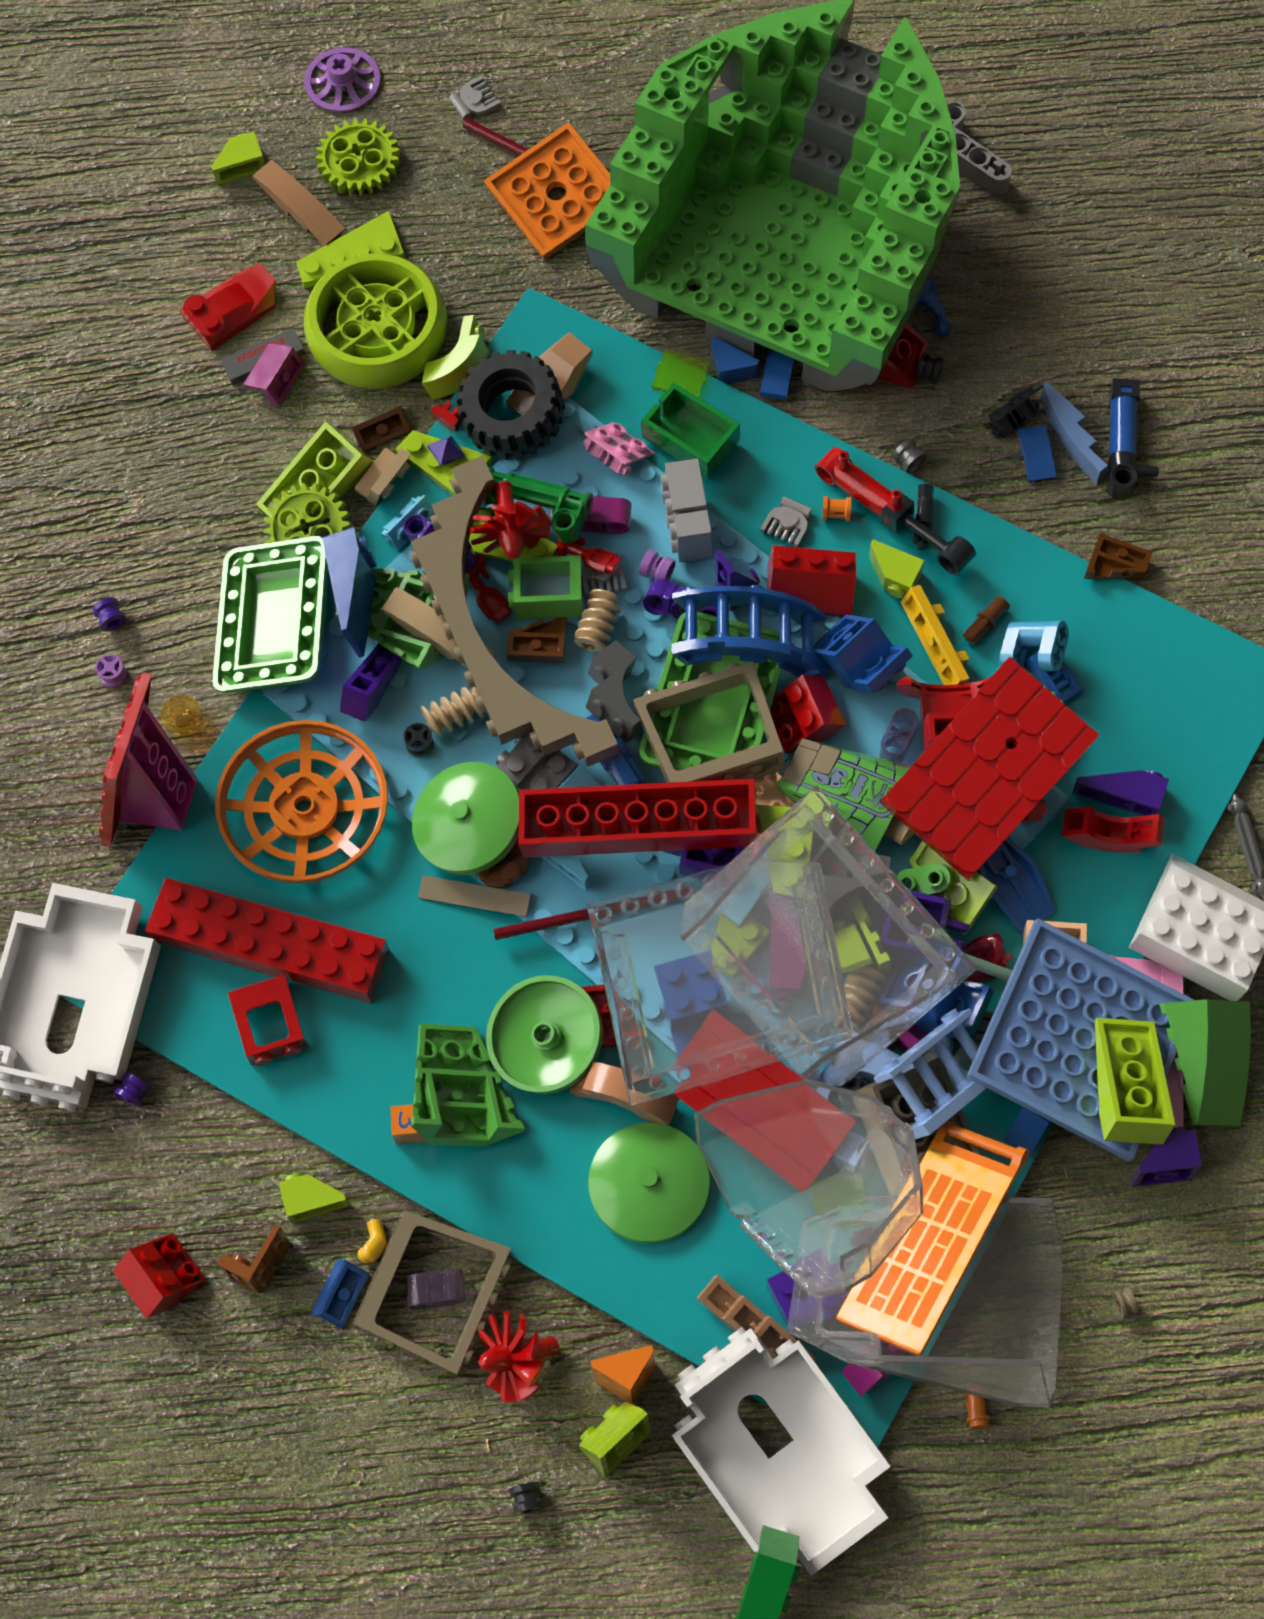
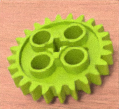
(358, 156)
(301, 505)

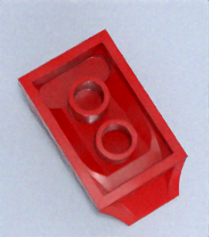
(231, 305)

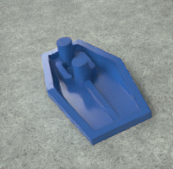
(1020, 885)

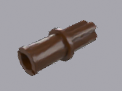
(986, 620)

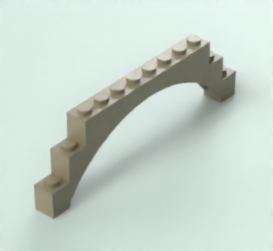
(508, 705)

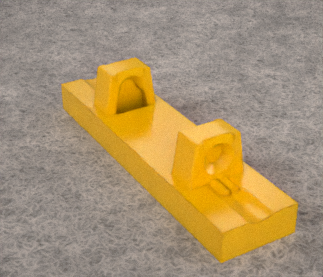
(927, 625)

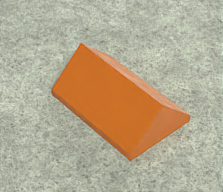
(625, 1372)

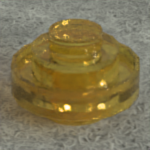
(181, 715)

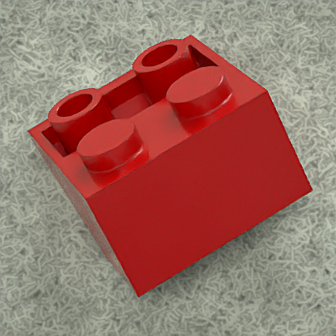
(806, 712)
(158, 1274)

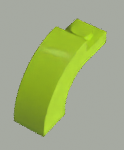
(445, 374)

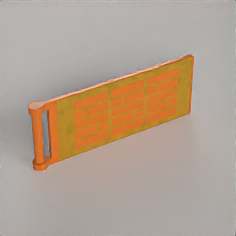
(926, 1267)

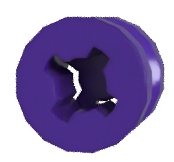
(109, 614)
(132, 1090)

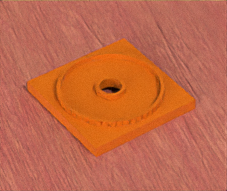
(527, 180)

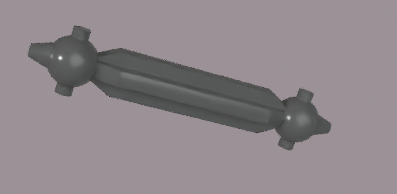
(1248, 843)

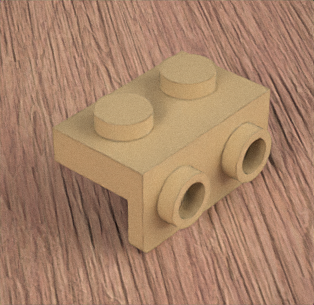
(383, 472)

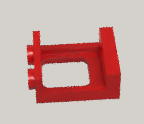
(260, 995)

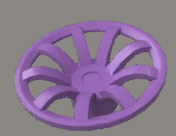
(341, 73)

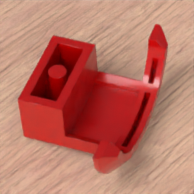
(938, 703)

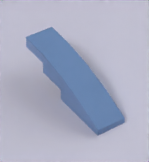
(1068, 425)

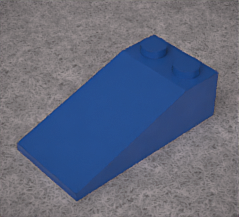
(352, 583)

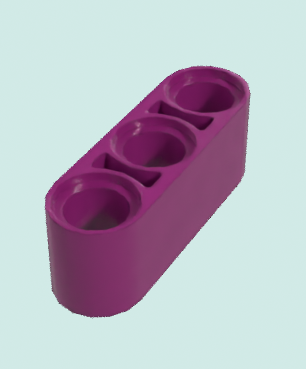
(607, 516)

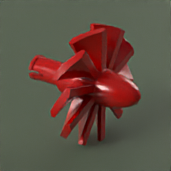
(512, 525)
(514, 1359)

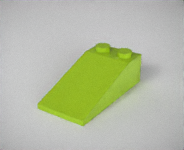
(326, 461)
(1131, 1082)
(615, 1437)

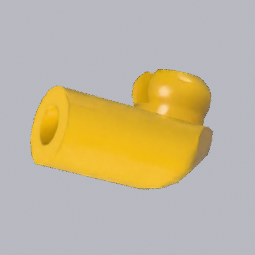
(375, 1245)

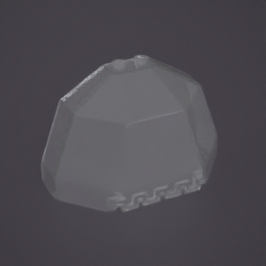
(817, 1177)

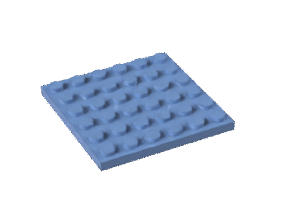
(1044, 1029)

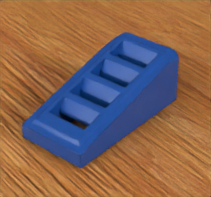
(1047, 681)

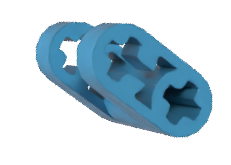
(1048, 635)

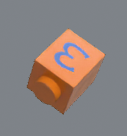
(402, 1125)

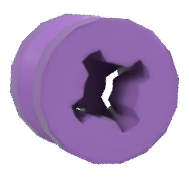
(111, 664)

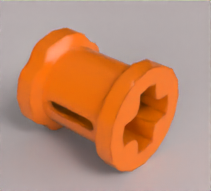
(836, 508)

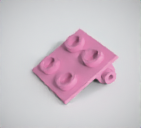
(616, 447)

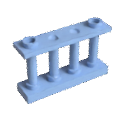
(946, 1103)

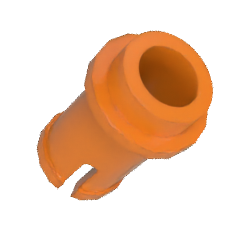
(977, 1412)

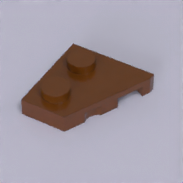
(1117, 560)
(538, 642)

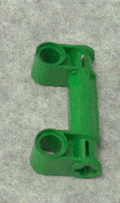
(569, 506)

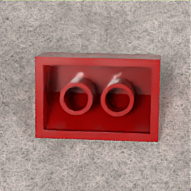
(814, 576)

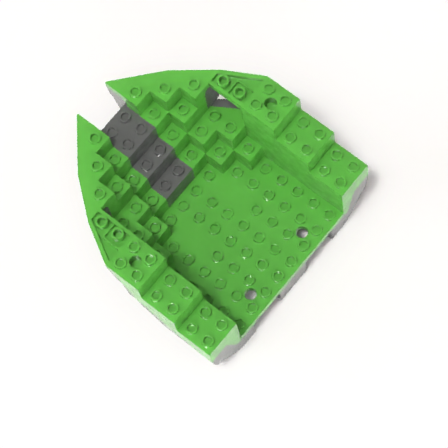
(787, 193)

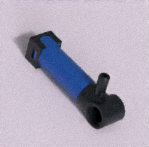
(1123, 439)

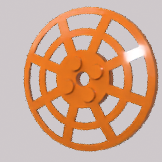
(300, 787)

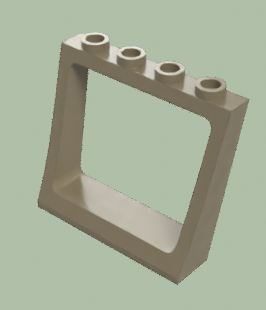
(745, 764)
(385, 1271)

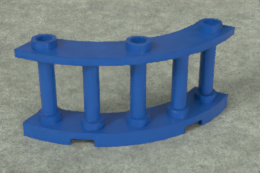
(752, 648)

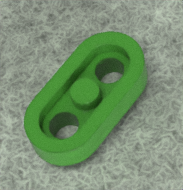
(922, 878)

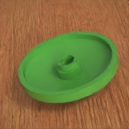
(467, 818)
(544, 1034)
(649, 1183)

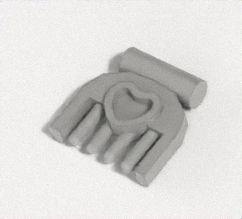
(472, 100)
(791, 518)
(590, 575)

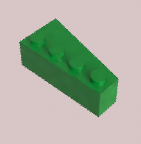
(770, 1576)

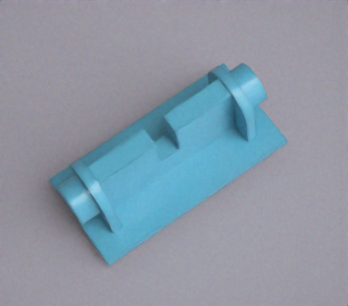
(394, 529)

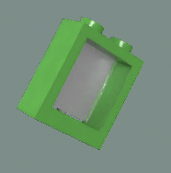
(544, 588)

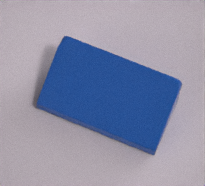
(340, 1293)

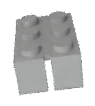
(685, 515)

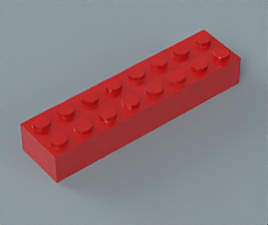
(637, 818)
(268, 940)

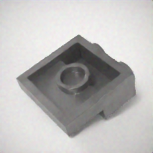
(532, 769)

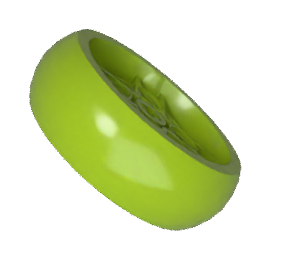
(379, 284)

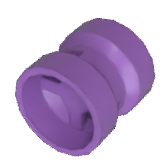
(656, 566)

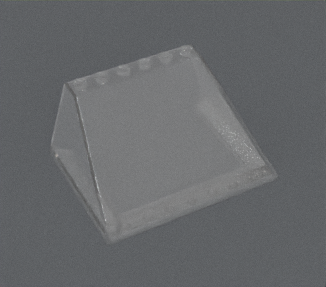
(821, 943)
(664, 1005)

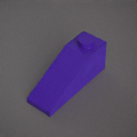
(733, 572)
(369, 683)
(1130, 791)

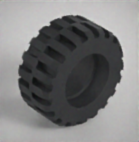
(501, 375)

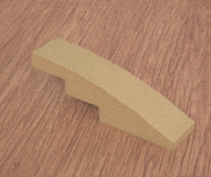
(420, 621)

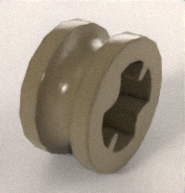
(1125, 1302)

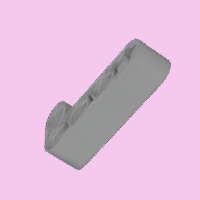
(977, 161)

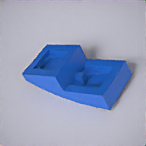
(777, 375)
(1037, 453)

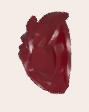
(989, 949)

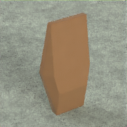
(567, 360)

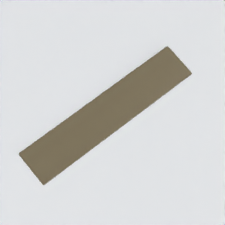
(474, 896)

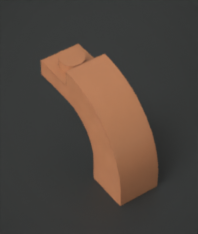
(608, 1084)

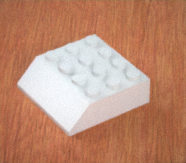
(1203, 929)

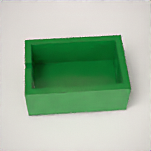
(690, 429)

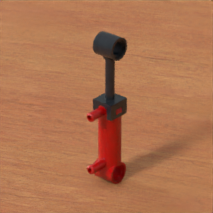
(891, 506)

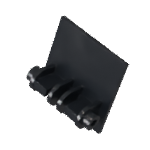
(1016, 411)

